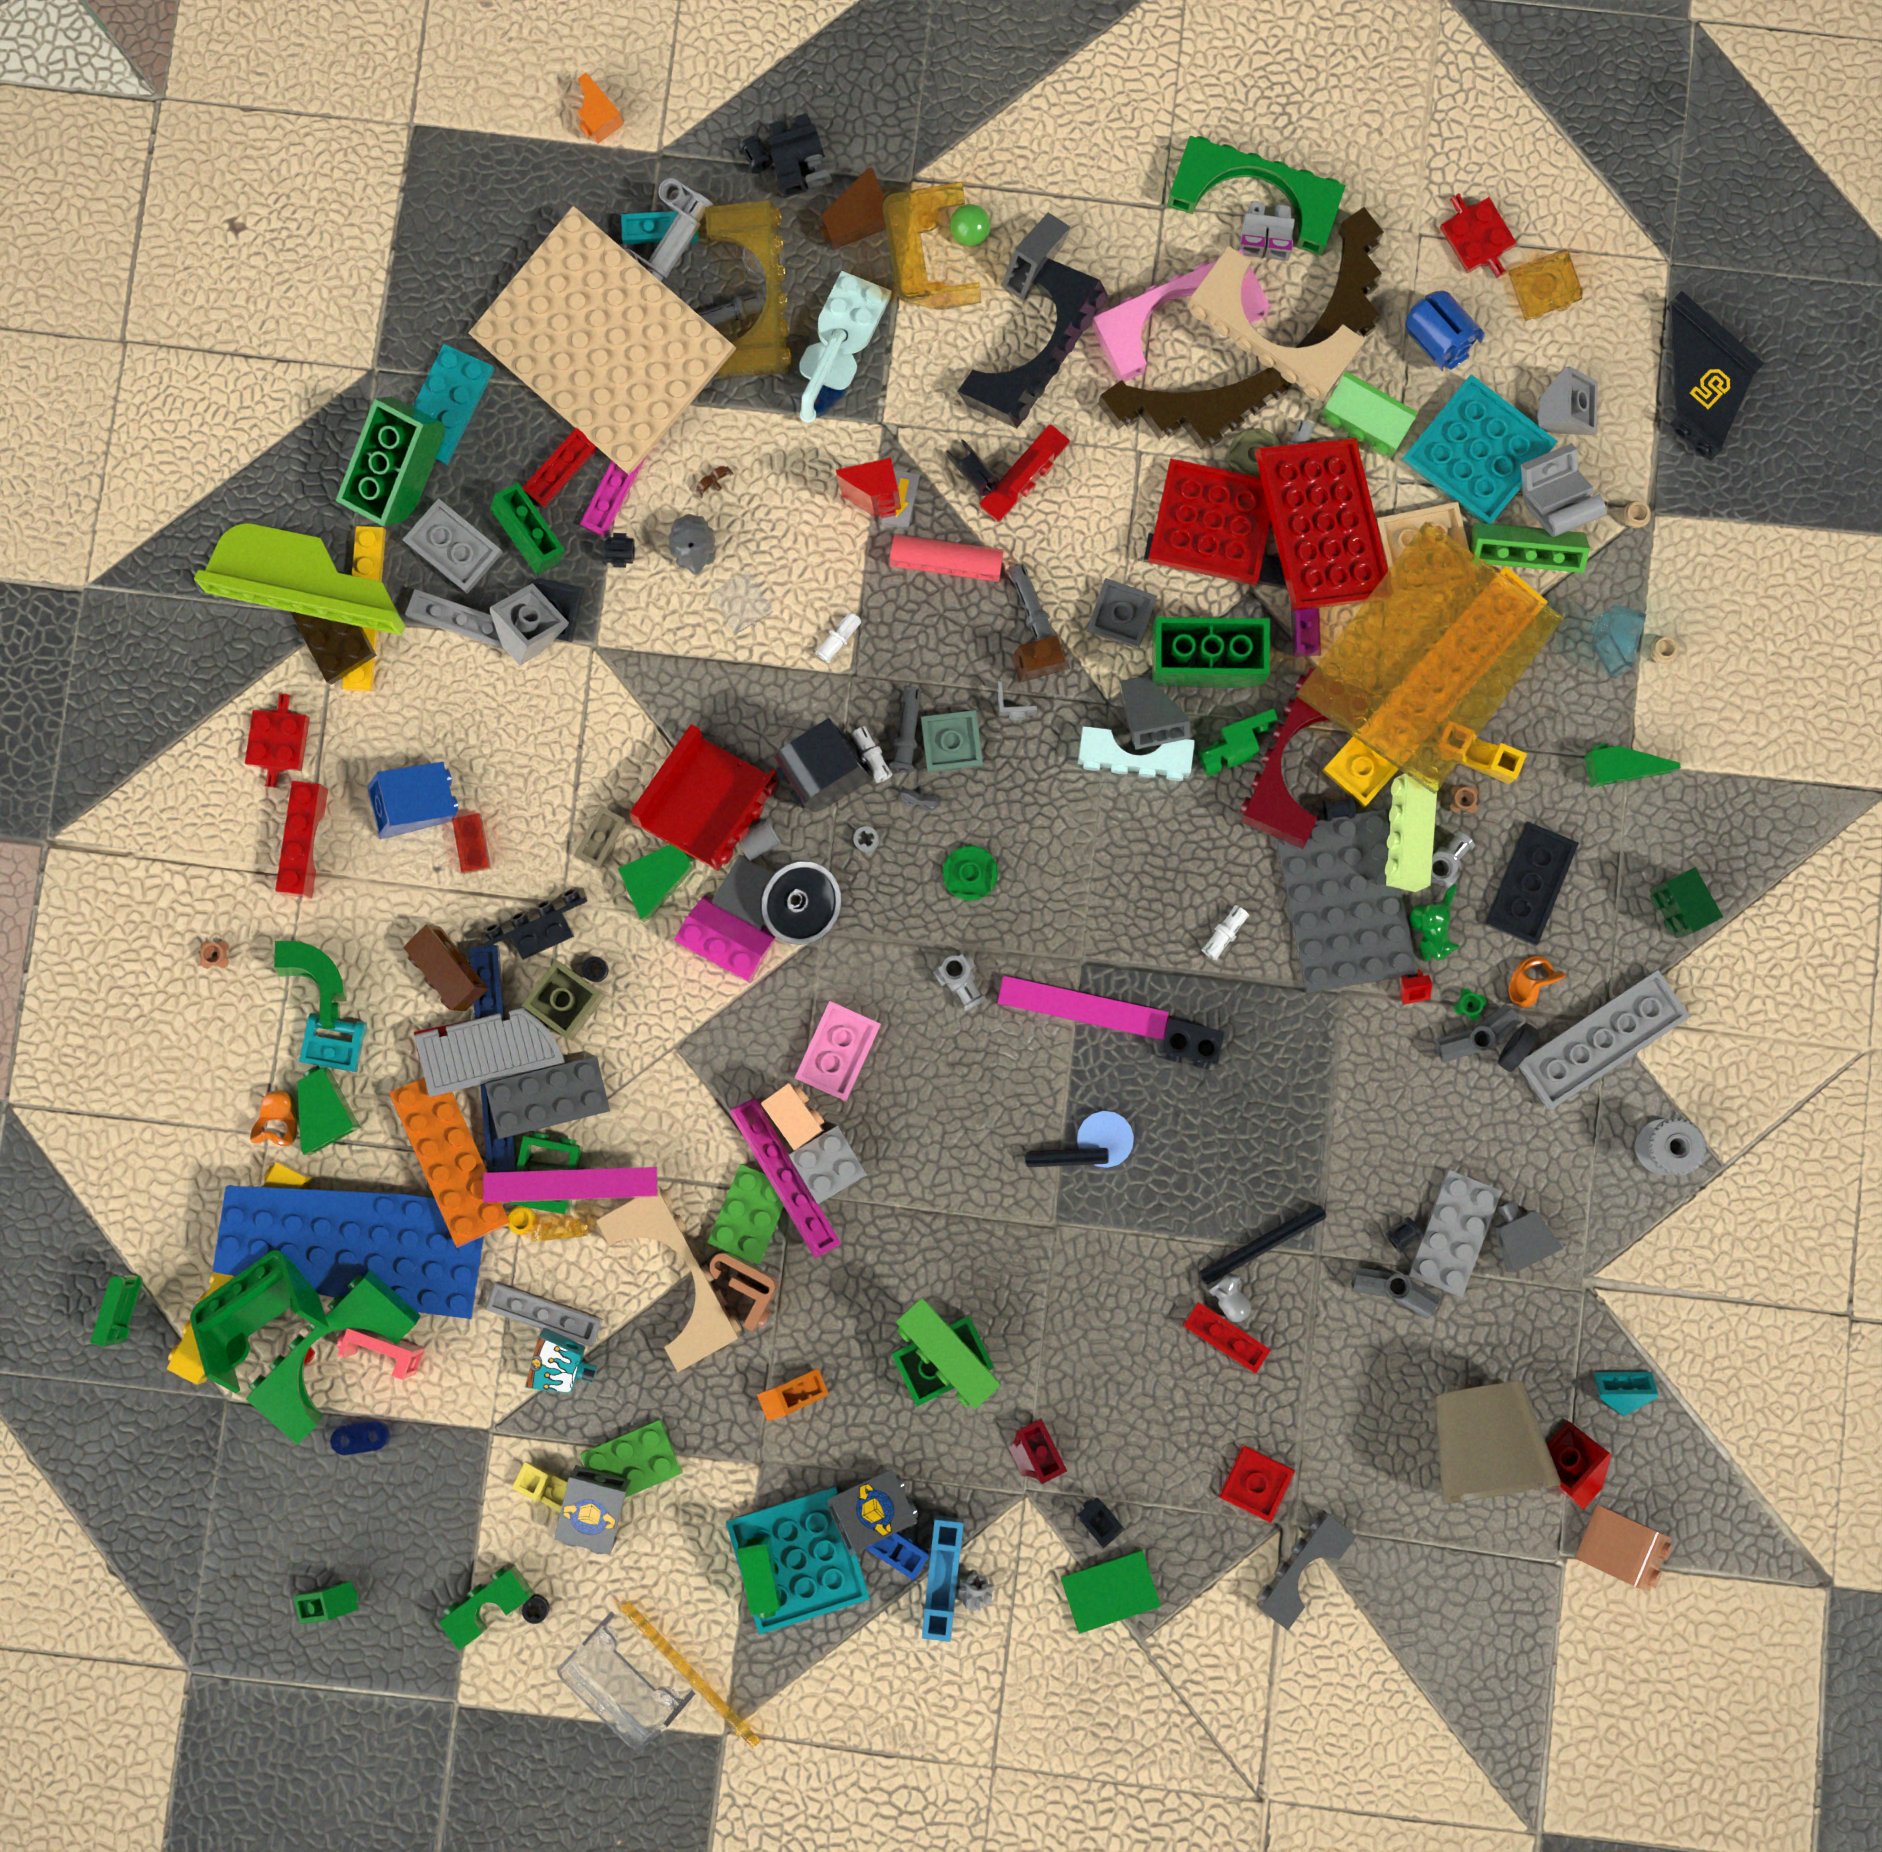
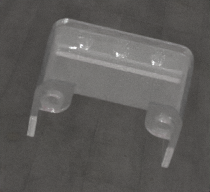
(618, 1690)

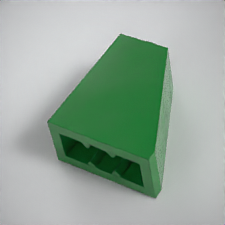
(655, 878)
(322, 1111)
(759, 1576)

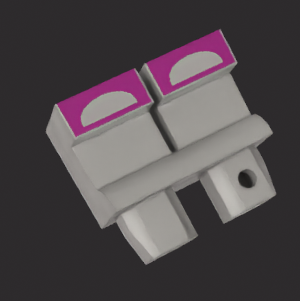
(1277, 228)

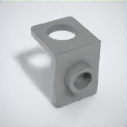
(1013, 713)

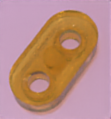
(546, 1231)

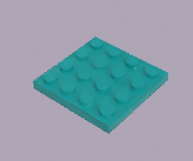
(1478, 450)
(809, 1557)

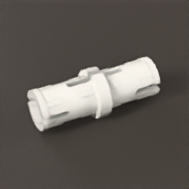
(871, 754)
(1225, 932)

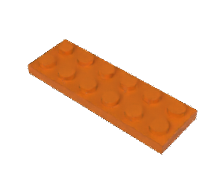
(448, 1161)

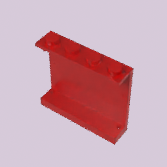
(703, 799)

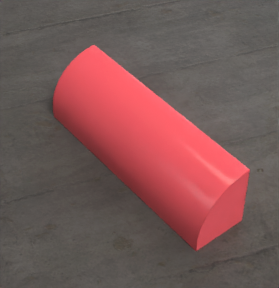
(946, 557)

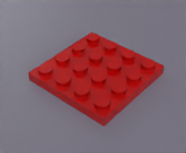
(1211, 523)

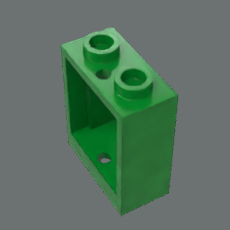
(541, 1140)

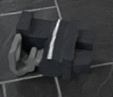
(793, 148)

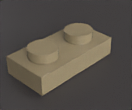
(600, 837)

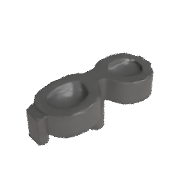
(926, 802)

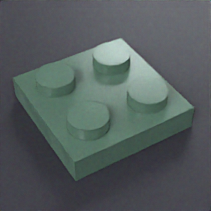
(951, 741)

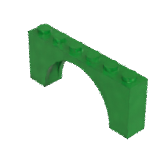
(1311, 196)
(282, 1392)

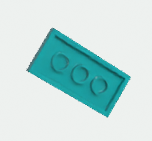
(453, 394)

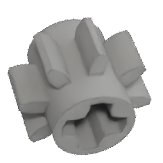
(975, 1592)

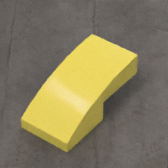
(541, 1485)

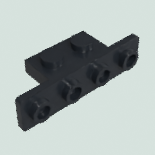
(539, 927)

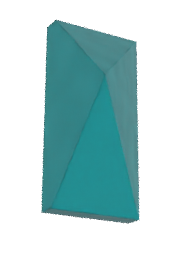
(1626, 1390)

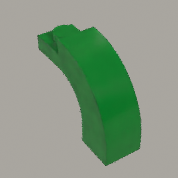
(307, 961)

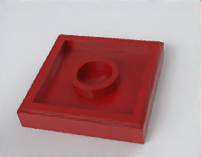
(1256, 1483)

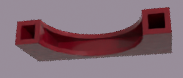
(1271, 805)

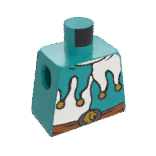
(558, 1364)

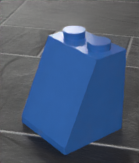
(411, 799)

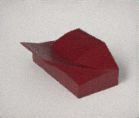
(1036, 1452)

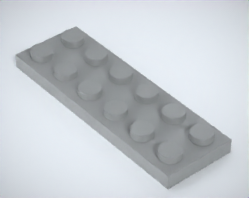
(1603, 1039)

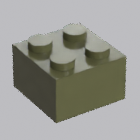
(563, 1000)

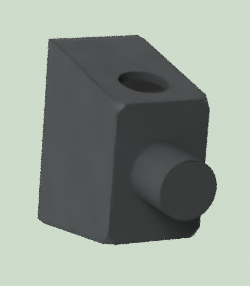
(1524, 1238)

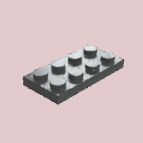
(547, 1097)

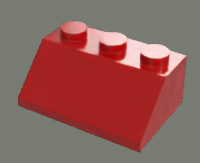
(871, 487)

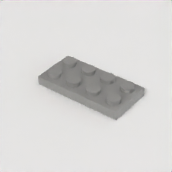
(1454, 1233)

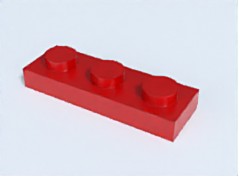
(559, 468)
(1226, 1337)

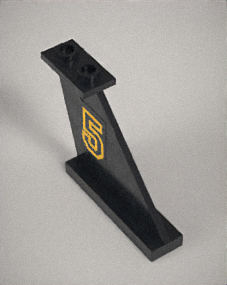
(1709, 376)

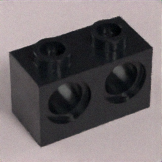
(1192, 1035)

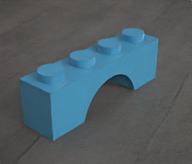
(942, 1578)

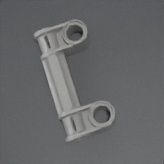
(690, 210)

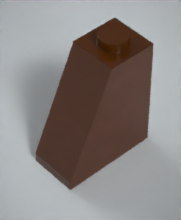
(855, 213)

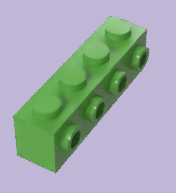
(1529, 548)
(948, 1353)

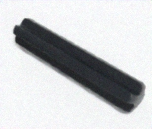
(1067, 1157)

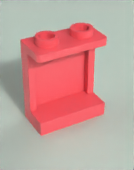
(406, 1353)

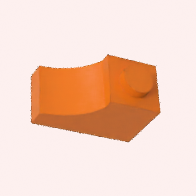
(598, 114)
(792, 1395)

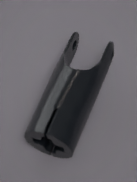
(975, 471)

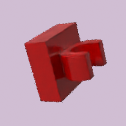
(1415, 988)

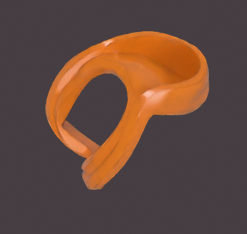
(1525, 990)
(276, 1106)

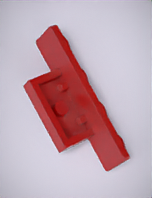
(1021, 477)

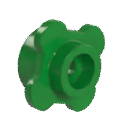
(1477, 1001)

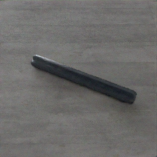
(1262, 1244)

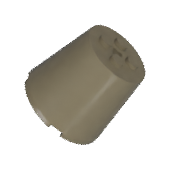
(1490, 1443)

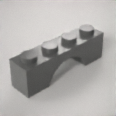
(1325, 1539)

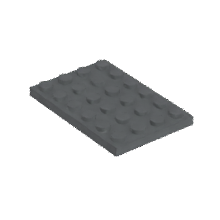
(1340, 908)

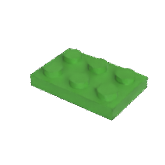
(747, 1216)
(640, 1456)

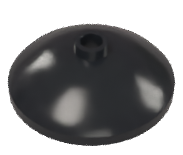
(815, 907)

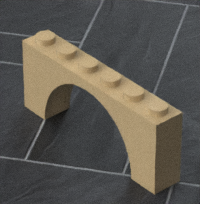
(1311, 367)
(710, 1322)

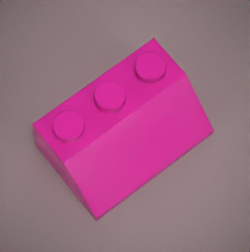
(725, 940)

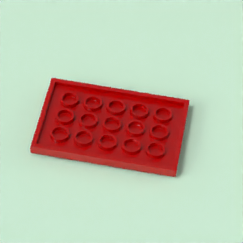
(1322, 522)

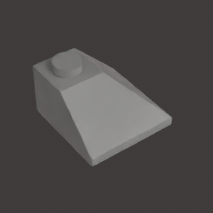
(1569, 404)
(526, 623)

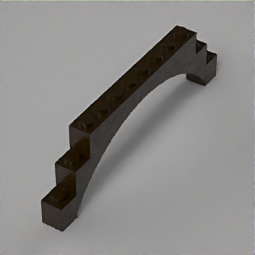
(1215, 411)

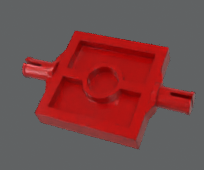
(1478, 235)
(277, 740)

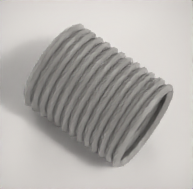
(759, 839)

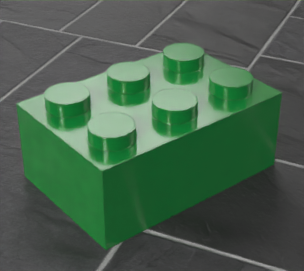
(921, 1377)

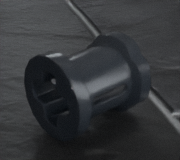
(754, 154)
(1338, 807)
(1404, 1234)

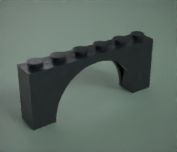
(1013, 393)

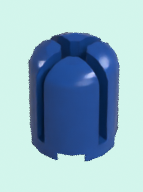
(1443, 329)

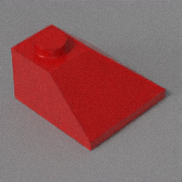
(1579, 1464)

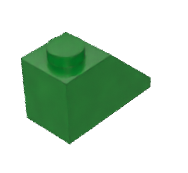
(326, 1602)

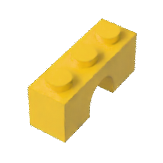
(1494, 760)

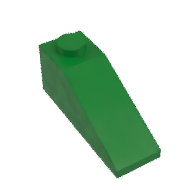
(1620, 764)

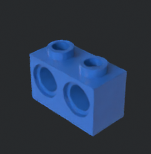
(901, 1554)

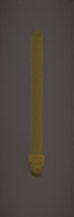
(742, 1729)

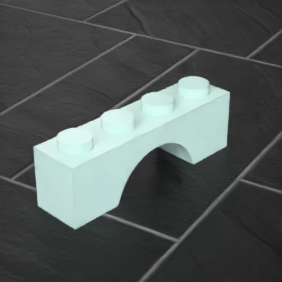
(1101, 750)

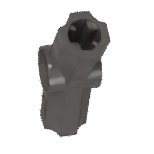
(1463, 1043)
(1378, 1283)

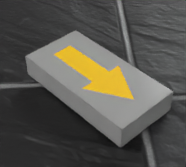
(907, 488)

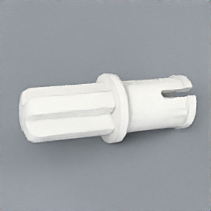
(838, 637)

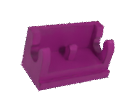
(1306, 633)

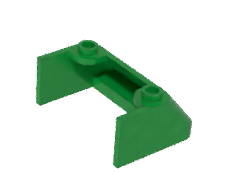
(244, 1306)

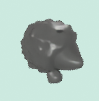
(692, 543)

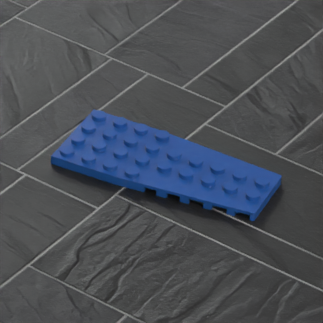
(348, 1233)

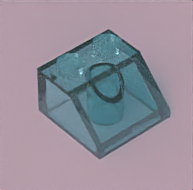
(1617, 638)

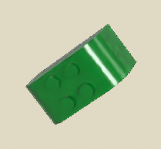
(391, 461)
(1210, 652)

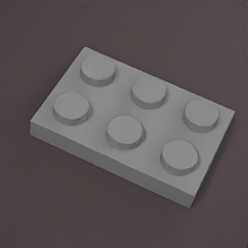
(452, 546)

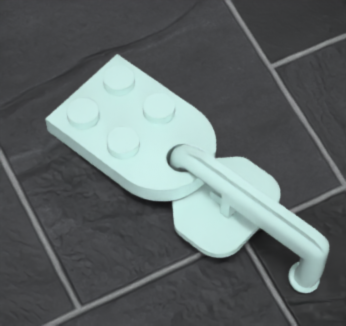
(849, 312)

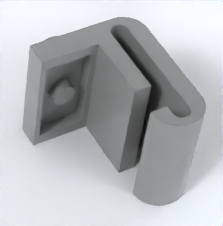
(1559, 492)

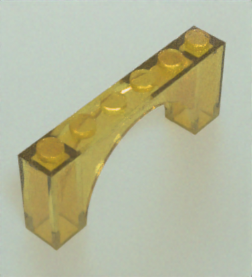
(755, 228)

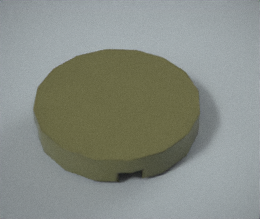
(1243, 447)

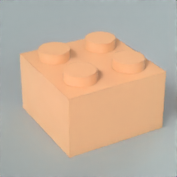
(793, 1116)

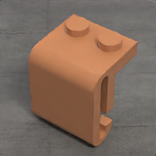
(759, 1313)
(1624, 1548)

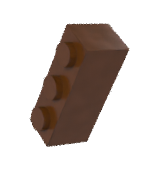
(445, 968)

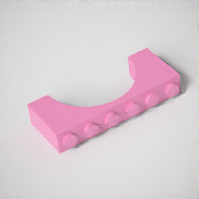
(1121, 326)

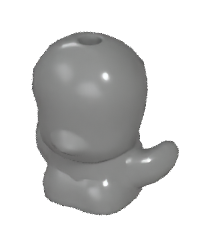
(1231, 1300)

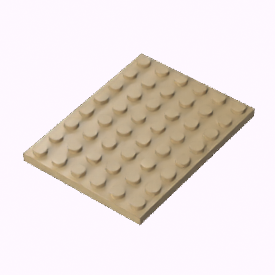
(602, 340)

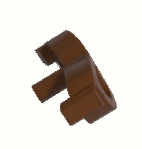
(715, 475)

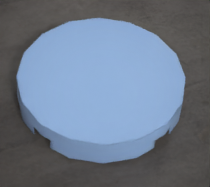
(1107, 1131)

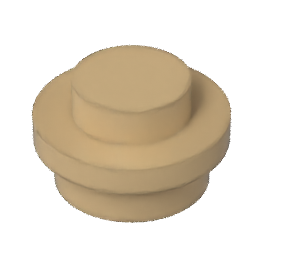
(1636, 514)
(1664, 649)

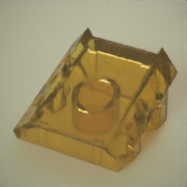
(1546, 285)

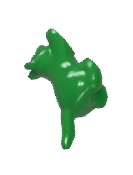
(1434, 922)

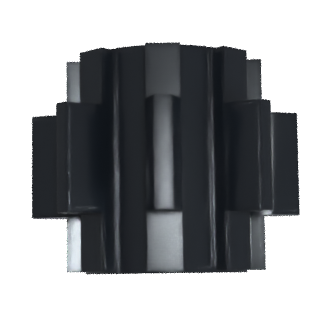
(619, 550)

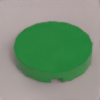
(970, 873)

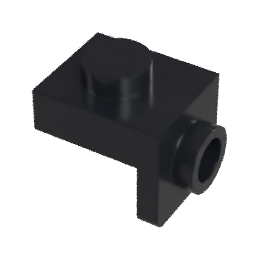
(1100, 1521)

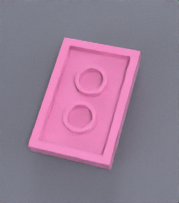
(837, 1051)

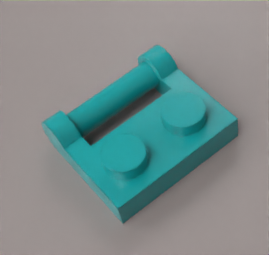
(333, 1052)

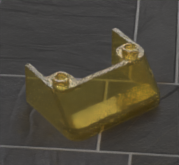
(905, 218)

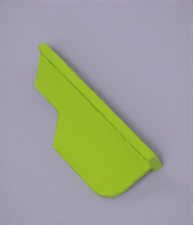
(295, 576)

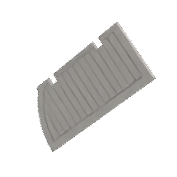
(485, 1051)

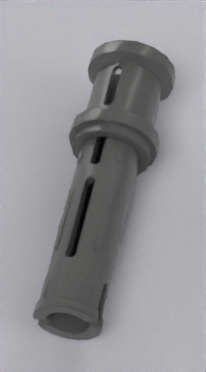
(738, 308)
(1036, 617)
(905, 742)

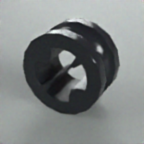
(603, 973)
(535, 1618)

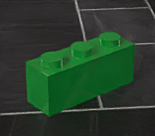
(527, 528)

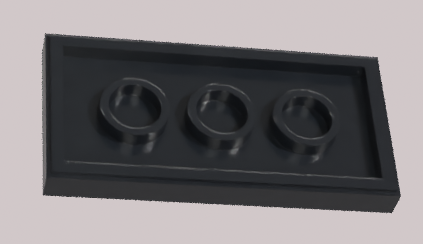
(1531, 883)

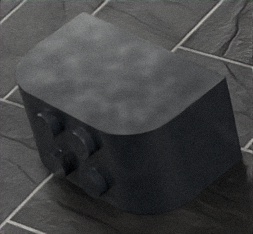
(821, 766)

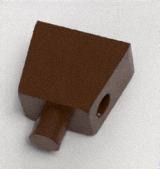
(1040, 658)

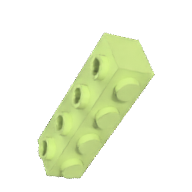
(1410, 835)

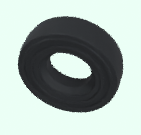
(1518, 1047)

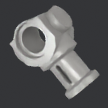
(1450, 859)
(960, 982)

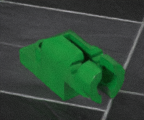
(1237, 743)

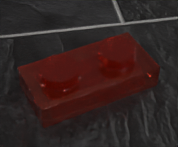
(471, 843)

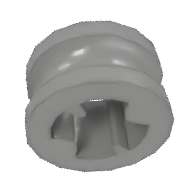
(863, 847)

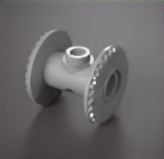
(1686, 1143)

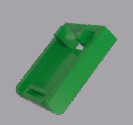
(116, 1310)

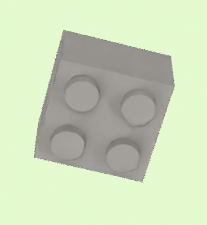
(828, 1164)

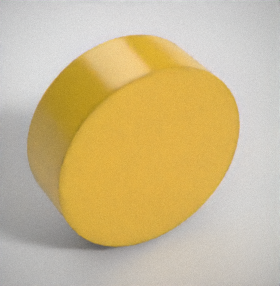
(521, 1220)

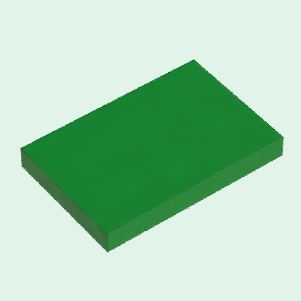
(1110, 1591)

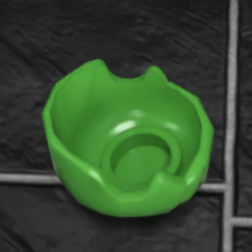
(970, 225)

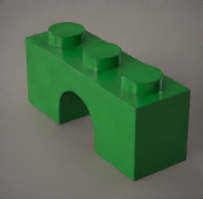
(464, 1622)

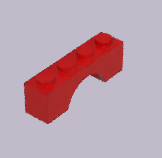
(296, 863)

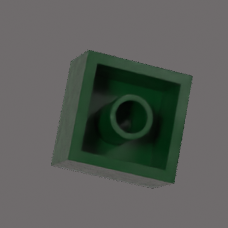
(1685, 903)

